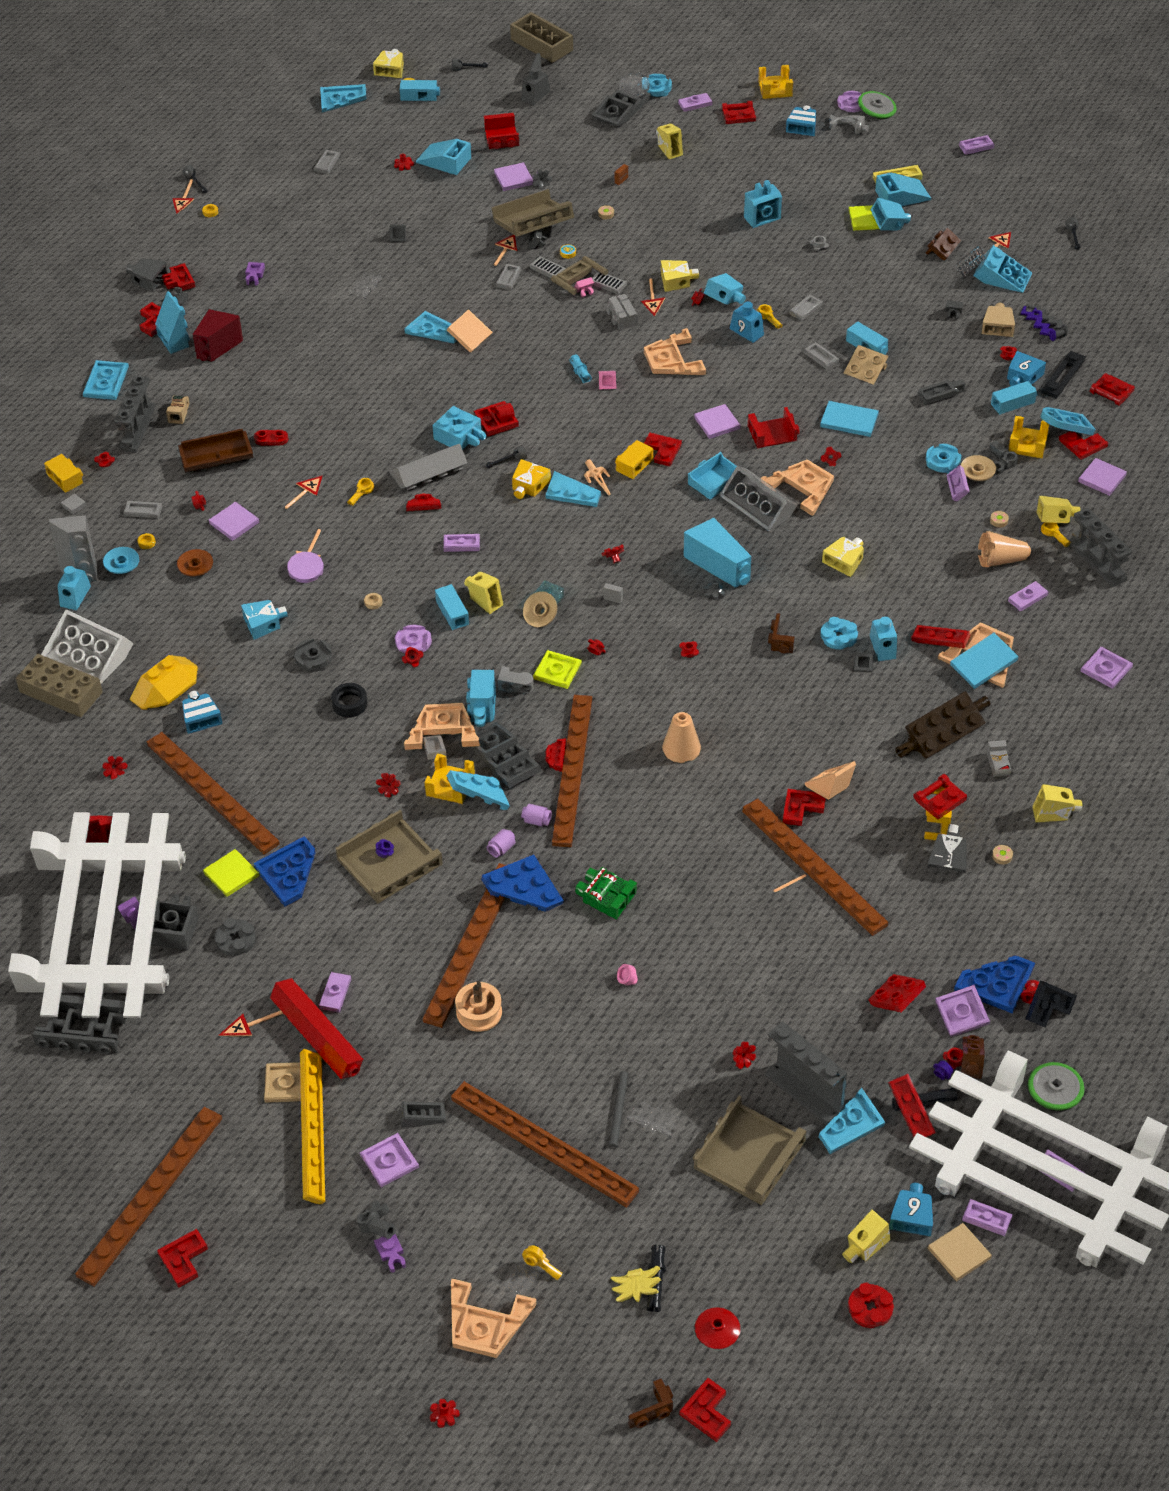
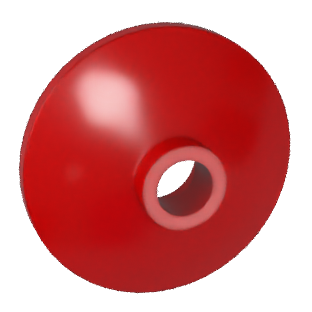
(714, 1336)

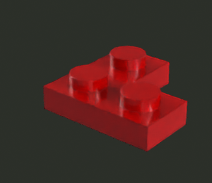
(151, 313)
(666, 447)
(1083, 447)
(799, 801)
(177, 1256)
(701, 1410)

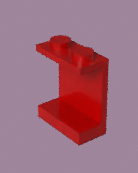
(501, 130)
(773, 431)

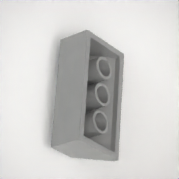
(429, 466)
(757, 499)
(74, 544)

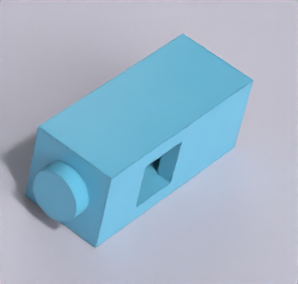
(419, 90)
(861, 335)
(1013, 397)
(452, 607)

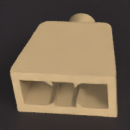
(999, 321)

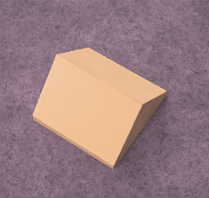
(832, 780)

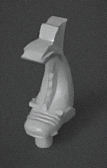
(854, 120)

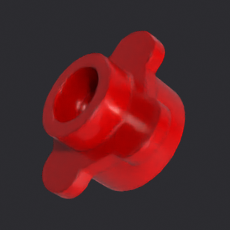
(697, 297)
(1008, 352)
(104, 459)
(831, 461)
(198, 501)
(596, 647)
(410, 651)
(689, 652)
(953, 1053)

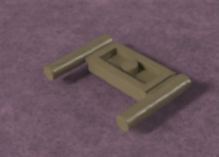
(576, 272)

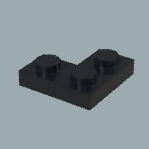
(1045, 1000)

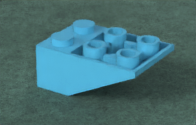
(447, 155)
(900, 189)
(1002, 271)
(172, 325)

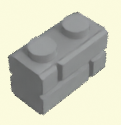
(622, 312)

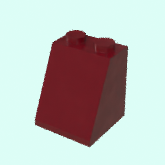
(216, 335)

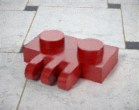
(178, 277)

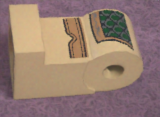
(178, 407)

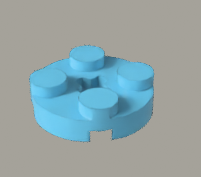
(659, 85)
(935, 455)
(834, 625)

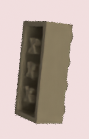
(541, 37)
(59, 685)

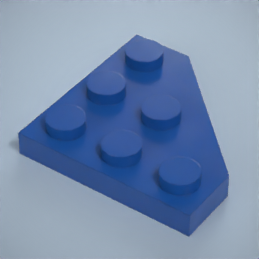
(287, 870)
(524, 884)
(999, 982)

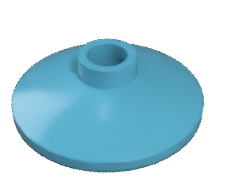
(121, 560)

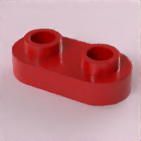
(271, 437)

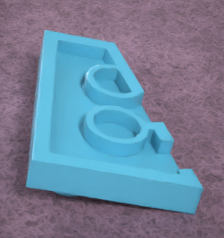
(341, 96)
(430, 327)
(572, 491)
(478, 785)
(852, 1123)

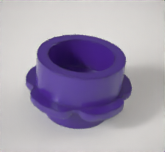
(384, 848)
(943, 1070)

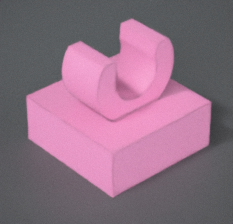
(584, 285)
(607, 379)

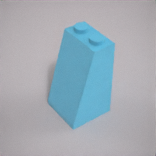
(717, 553)

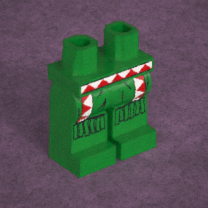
(606, 891)

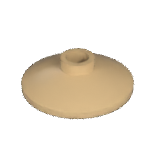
(978, 468)
(533, 607)

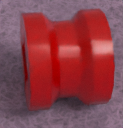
(1030, 989)

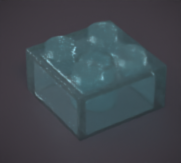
(555, 590)

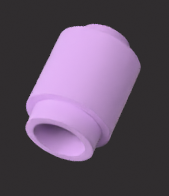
(536, 815)
(501, 843)

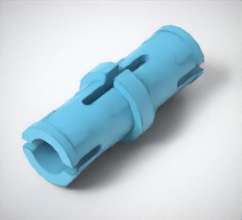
(580, 368)

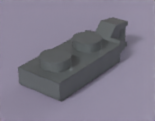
(941, 391)

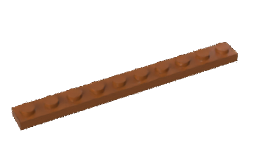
(572, 771)
(213, 793)
(815, 867)
(463, 959)
(545, 1144)
(148, 1197)

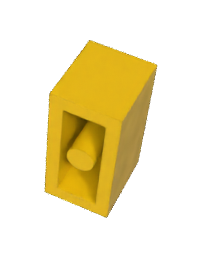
(634, 459)
(64, 472)

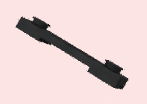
(1055, 389)

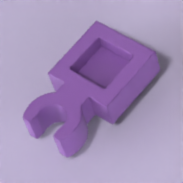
(254, 271)
(130, 911)
(390, 1250)

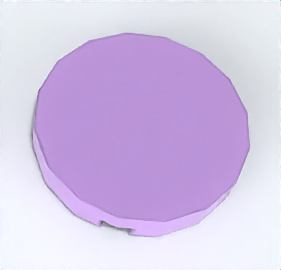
(849, 101)
(305, 567)
(419, 638)

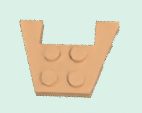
(666, 358)
(807, 479)
(977, 634)
(442, 719)
(483, 1329)

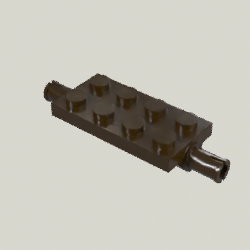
(943, 725)

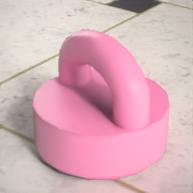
(627, 975)

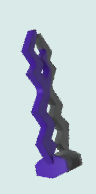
(1061, 328)

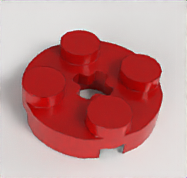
(874, 1317)

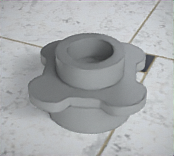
(819, 242)

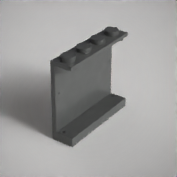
(807, 1074)

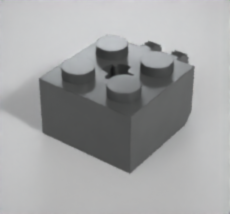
(174, 923)

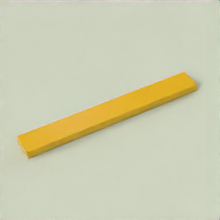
(312, 1127)

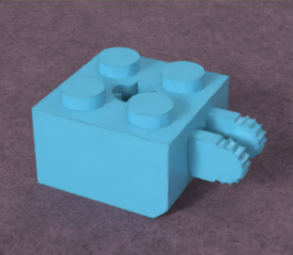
(762, 204)
(458, 428)
(481, 696)

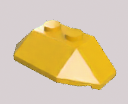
(164, 682)

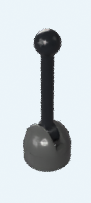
(457, 64)
(190, 172)
(1071, 226)
(518, 453)

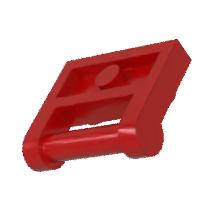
(735, 115)
(1112, 389)
(942, 802)

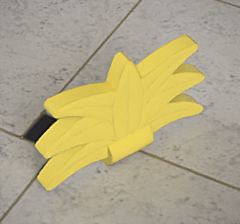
(636, 1283)

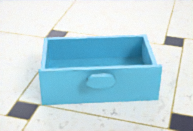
(711, 475)

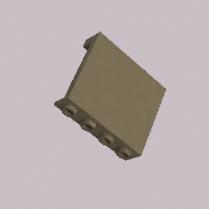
(531, 213)
(388, 875)
(748, 1151)

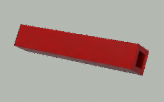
(316, 1028)

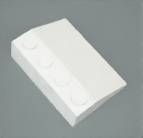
(86, 646)

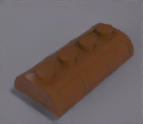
(215, 450)

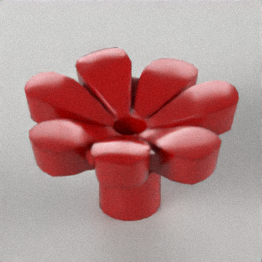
(403, 162)
(614, 553)
(114, 767)
(388, 784)
(743, 1055)
(444, 1413)

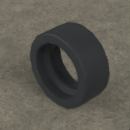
(349, 711)

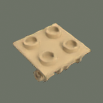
(866, 364)

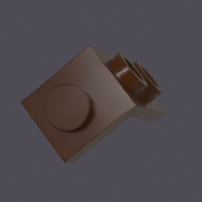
(780, 643)
(973, 1056)
(661, 1410)

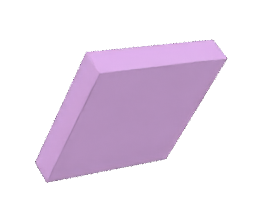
(513, 176)
(717, 421)
(1102, 476)
(233, 521)
(1106, 667)
(962, 1011)
(389, 1160)

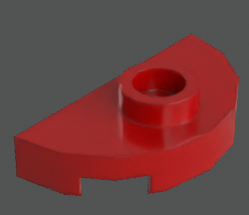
(423, 502)
(555, 754)

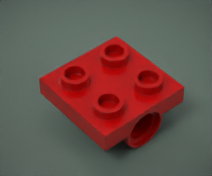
(497, 418)
(897, 993)

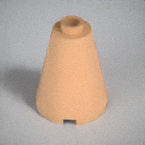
(1001, 549)
(681, 739)

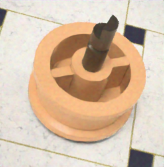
(478, 1006)

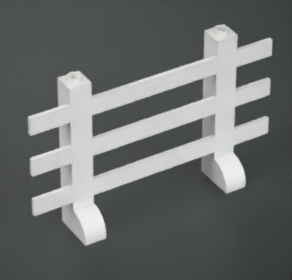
(113, 858)
(981, 1131)

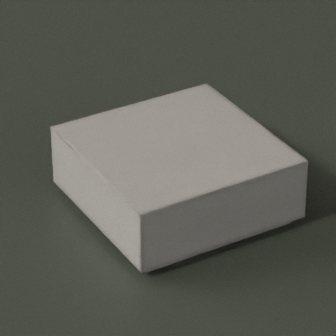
(73, 504)
(613, 593)

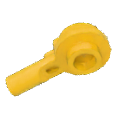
(767, 313)
(364, 486)
(1052, 529)
(535, 1257)

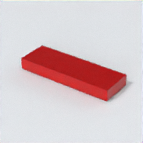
(941, 636)
(911, 1106)

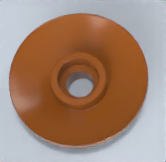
(195, 562)

